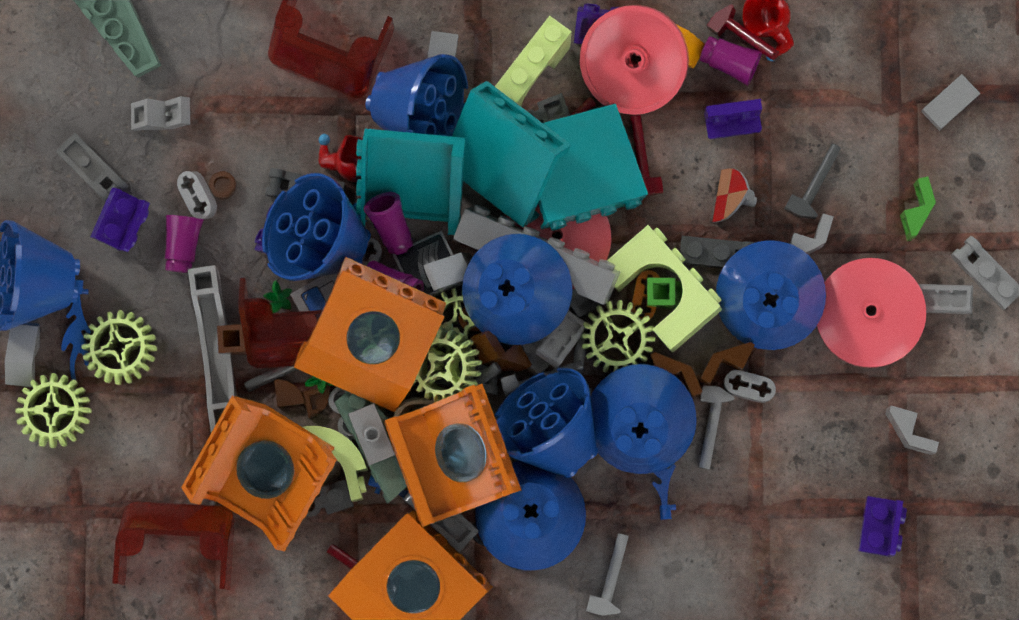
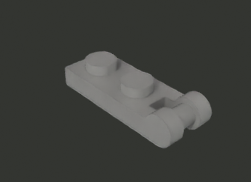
(987, 273)

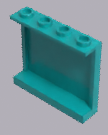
(507, 152)
(416, 166)
(595, 172)

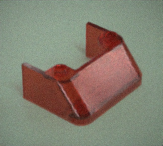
(323, 63)
(269, 337)
(208, 522)

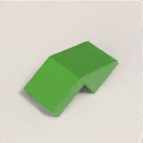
(914, 218)
(664, 293)

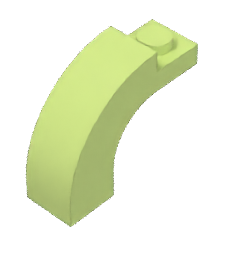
(347, 456)

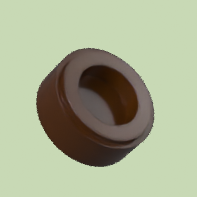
(222, 185)

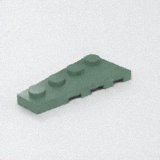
(123, 30)
(384, 472)

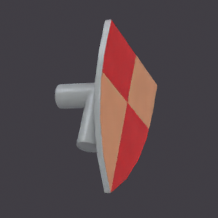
(731, 194)

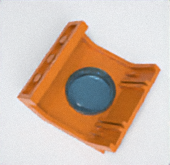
(371, 335)
(452, 455)
(261, 468)
(411, 578)

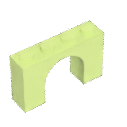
(544, 49)
(696, 305)

